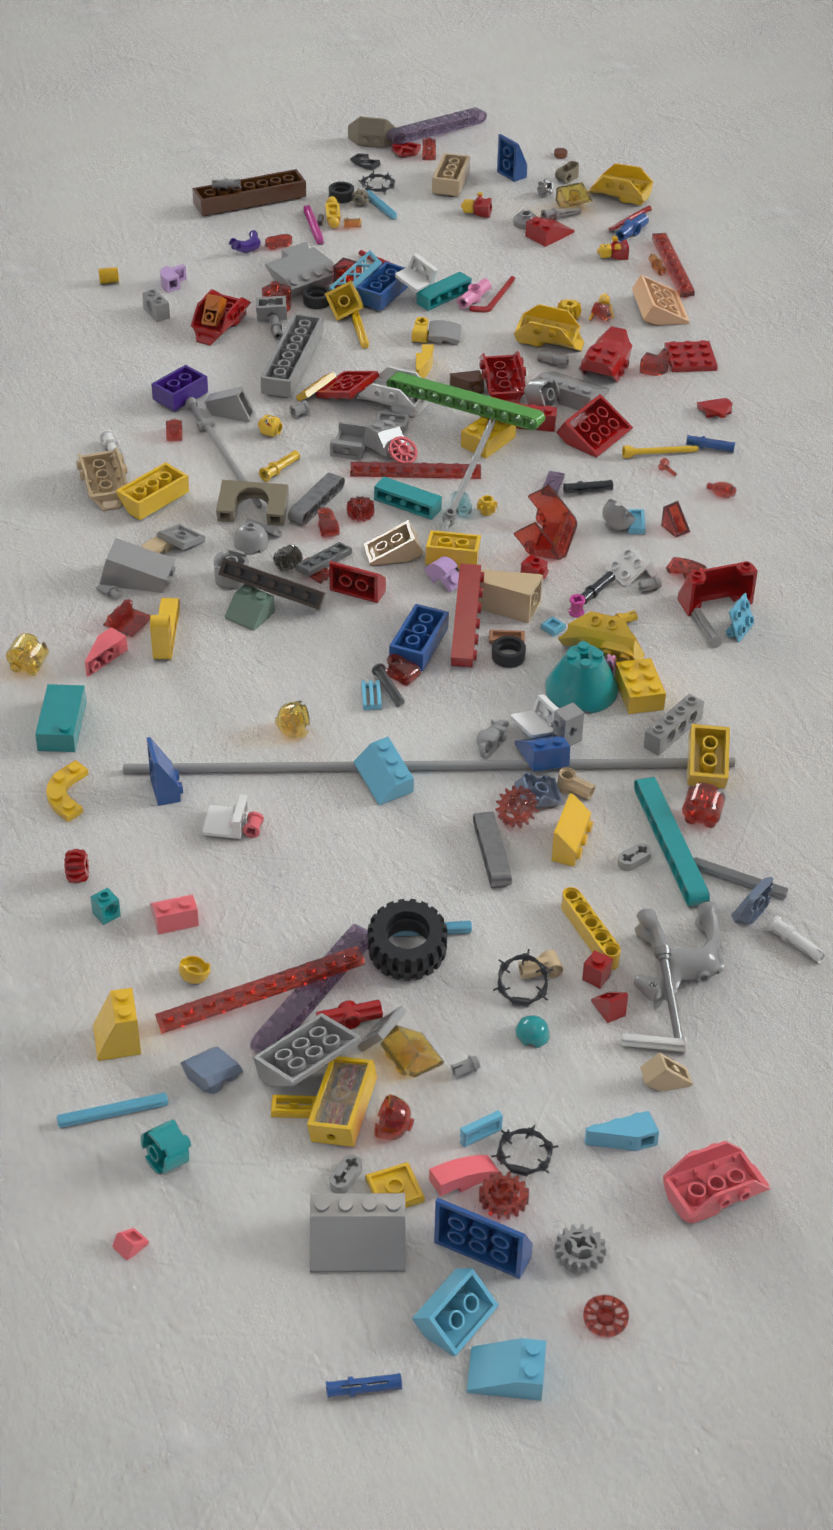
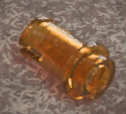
(355, 222)

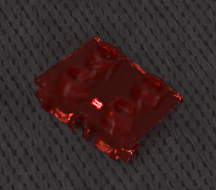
(127, 619)

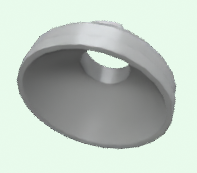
(520, 218)

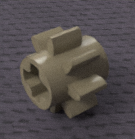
(360, 197)

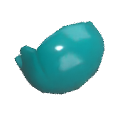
(532, 1031)

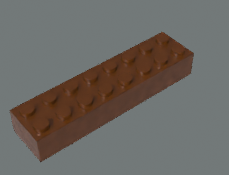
(253, 192)

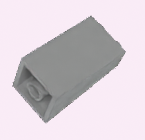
(137, 568)

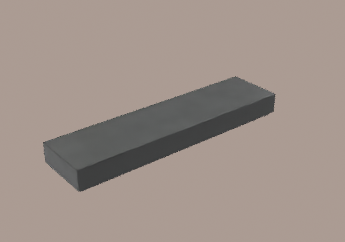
(321, 560)

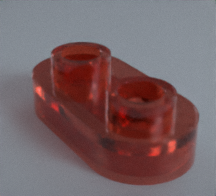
(277, 241)

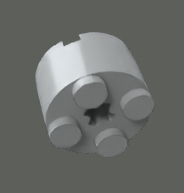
(542, 392)
(235, 555)

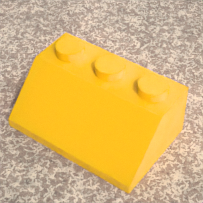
(457, 546)
(571, 832)

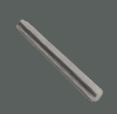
(737, 877)

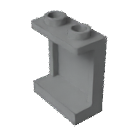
(349, 441)

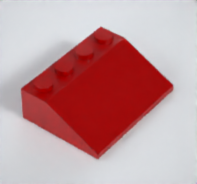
(594, 427)

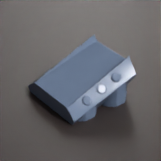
(543, 787)
(755, 903)
(210, 1069)

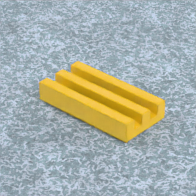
(292, 1109)

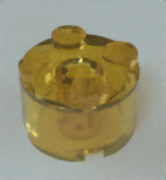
(27, 654)

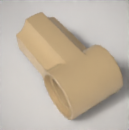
(569, 782)
(548, 958)

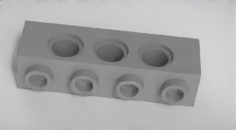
(673, 724)

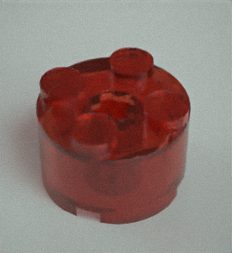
(278, 289)
(703, 805)

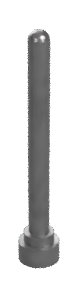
(663, 954)

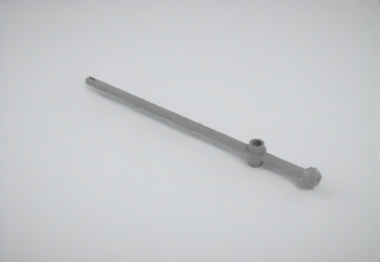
(206, 424)
(449, 515)

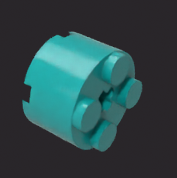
(166, 1147)

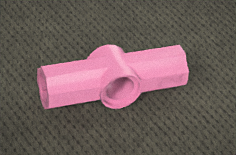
(474, 293)

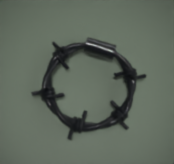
(382, 189)
(520, 1001)
(521, 1170)

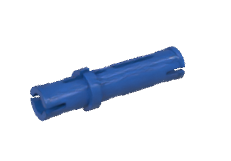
(710, 443)
(334, 1388)

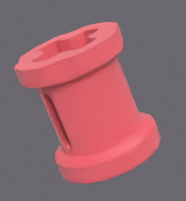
(252, 827)

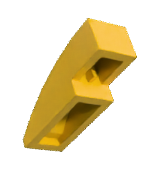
(425, 360)

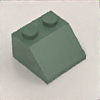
(250, 607)

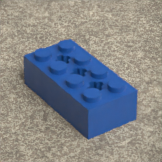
(381, 287)
(420, 634)

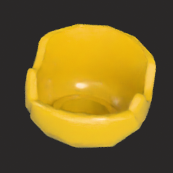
(194, 969)

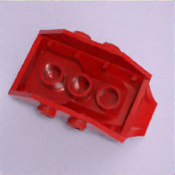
(234, 313)
(608, 354)
(504, 376)

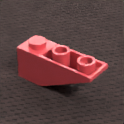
(105, 649)

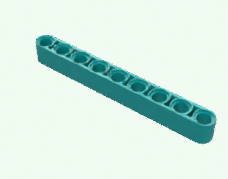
(671, 841)

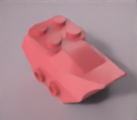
(712, 1181)

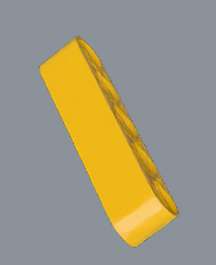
(589, 925)

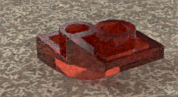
(683, 566)

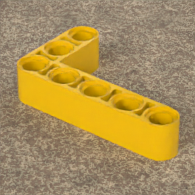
(164, 628)

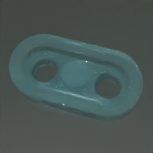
(465, 505)

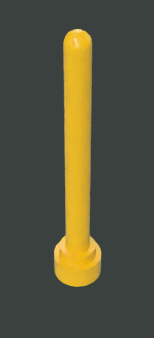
(628, 451)

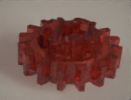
(524, 810)
(503, 1195)

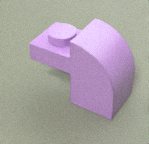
(172, 276)
(445, 571)

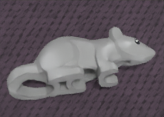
(489, 738)

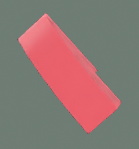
(461, 1173)

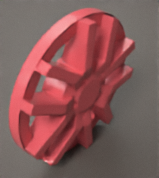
(402, 450)

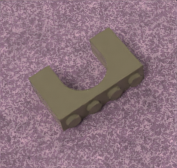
(235, 492)

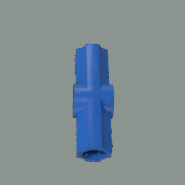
(632, 227)

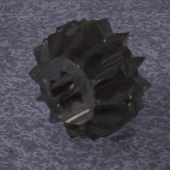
(287, 557)

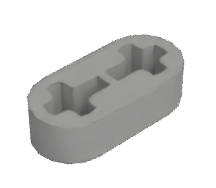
(632, 855)
(342, 1172)

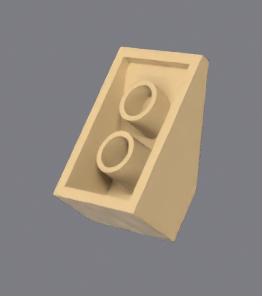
(394, 546)

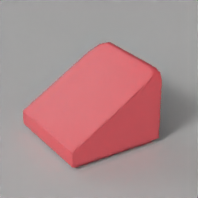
(129, 1243)

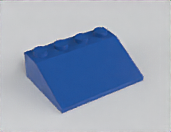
(481, 1238)

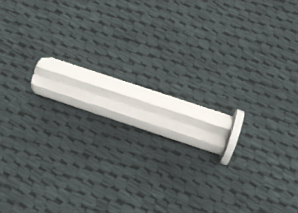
(654, 1042)

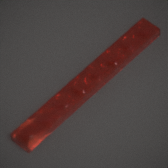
(673, 265)
(412, 470)

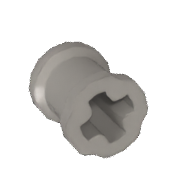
(299, 409)

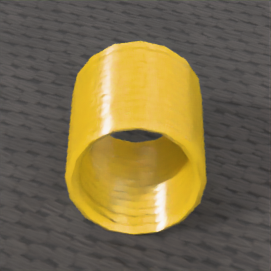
(108, 275)

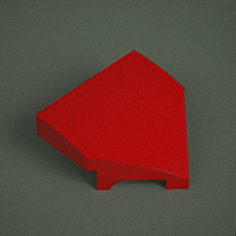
(406, 149)
(716, 407)

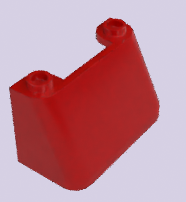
(718, 583)

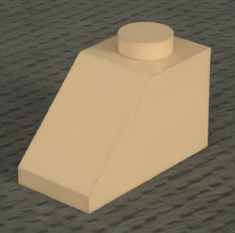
(665, 1073)

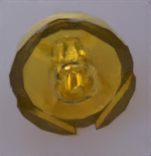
(293, 719)

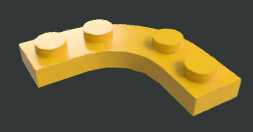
(58, 788)

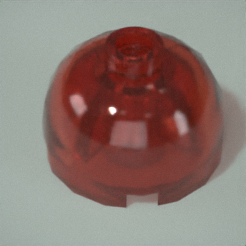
(394, 1119)

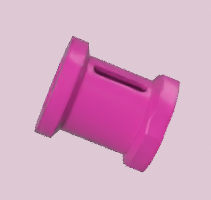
(576, 609)

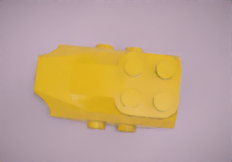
(625, 182)
(549, 326)
(606, 633)

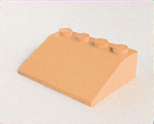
(659, 303)

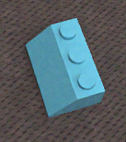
(384, 771)
(455, 1310)

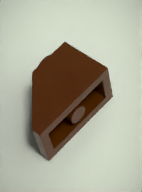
(468, 381)

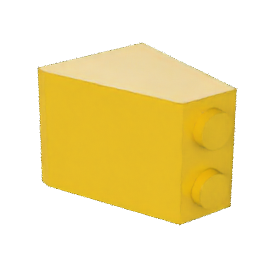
(117, 1026)

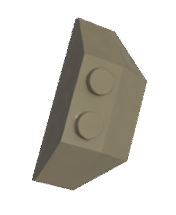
(370, 132)

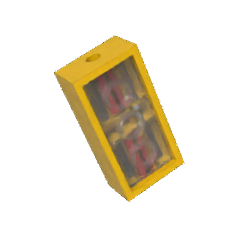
(342, 1101)

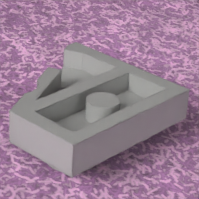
(399, 419)

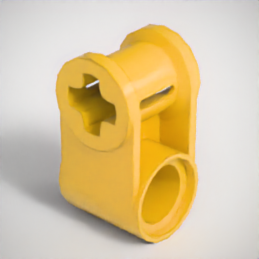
(420, 330)

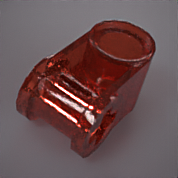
(327, 524)
(402, 669)

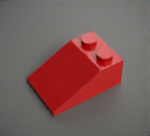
(546, 230)

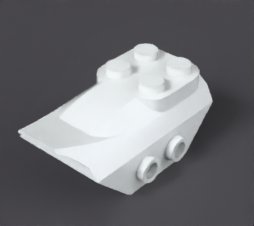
(393, 397)

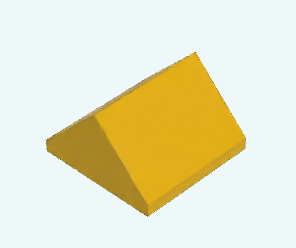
(344, 300)

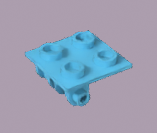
(741, 619)

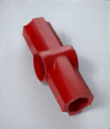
(352, 1014)

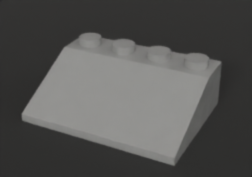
(302, 270)
(574, 391)
(304, 1051)
(357, 1232)

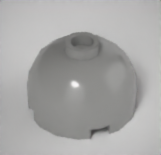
(616, 516)
(251, 538)

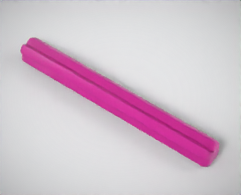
(313, 224)

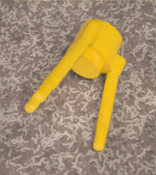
(604, 299)

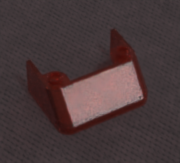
(557, 526)

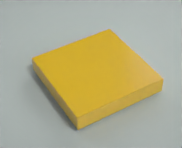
(396, 1180)

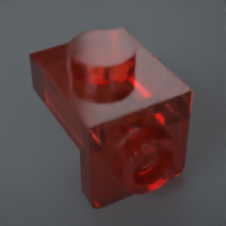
(174, 430)

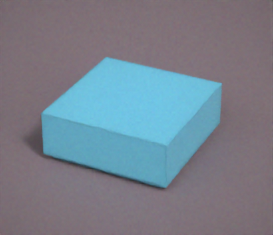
(553, 626)

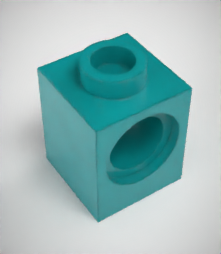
(105, 906)

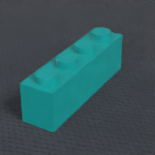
(443, 291)
(408, 498)

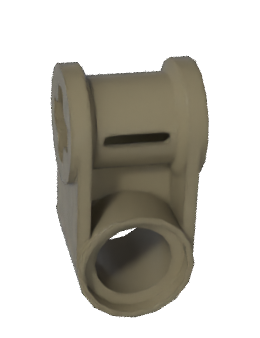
(568, 172)

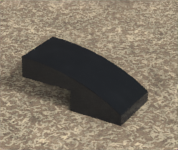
(362, 160)

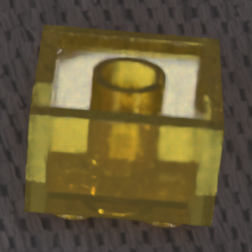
(572, 195)
(410, 1051)

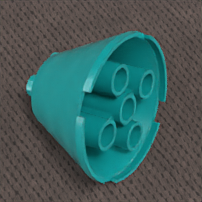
(582, 679)

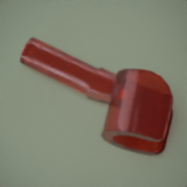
(664, 465)

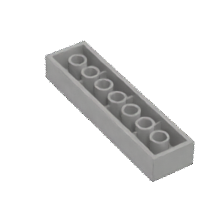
(292, 355)

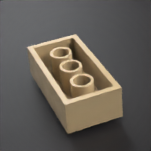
(451, 174)

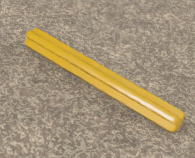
(360, 330)

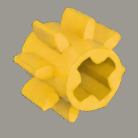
(487, 505)

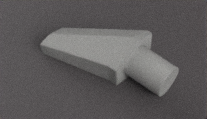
(109, 590)

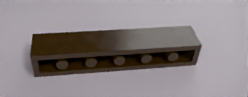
(272, 583)

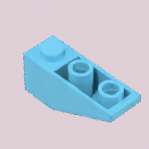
(626, 1133)

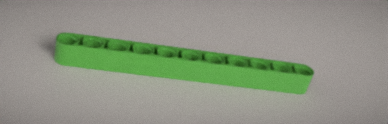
(467, 401)

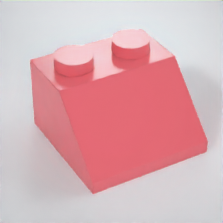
(175, 914)

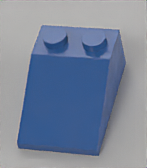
(510, 159)
(545, 752)
(163, 776)

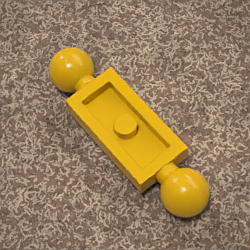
(332, 212)

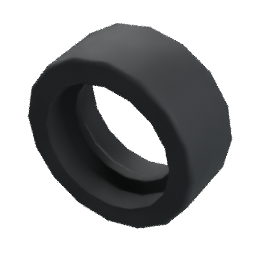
(341, 191)
(315, 297)
(508, 660)

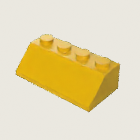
(153, 490)

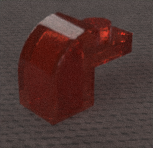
(655, 364)

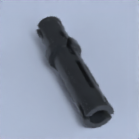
(581, 487)
(592, 590)

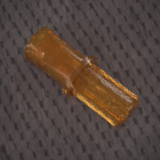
(657, 264)

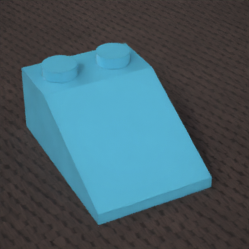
(508, 1369)

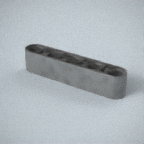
(316, 498)
(492, 849)

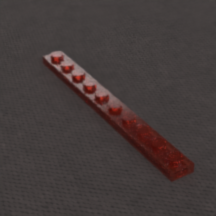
(259, 989)

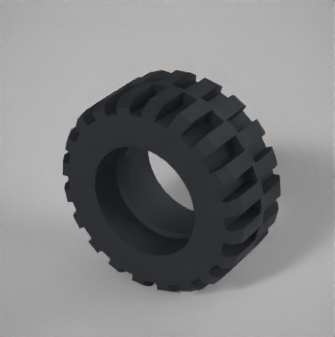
(407, 917)

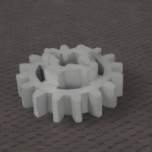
(580, 1248)

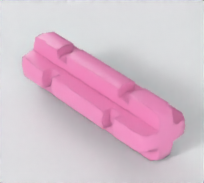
(611, 660)

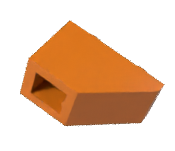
(213, 310)

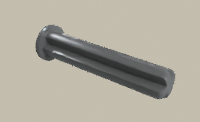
(379, 671)

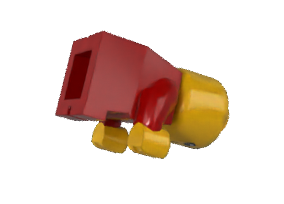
(479, 206)
(615, 250)

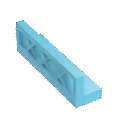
(362, 276)

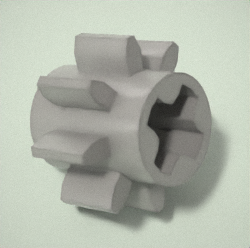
(545, 187)

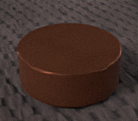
(560, 153)

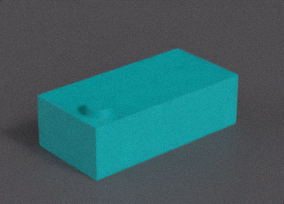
(61, 718)

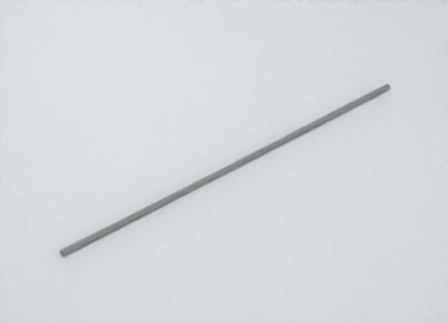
(414, 765)

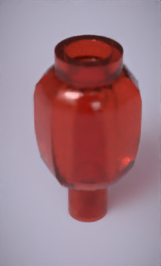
(722, 489)

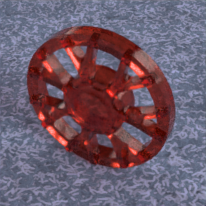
(605, 1315)

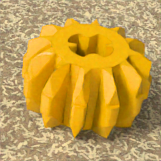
(572, 306)

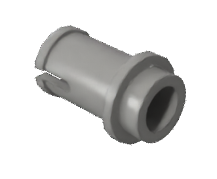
(654, 583)
(465, 1066)

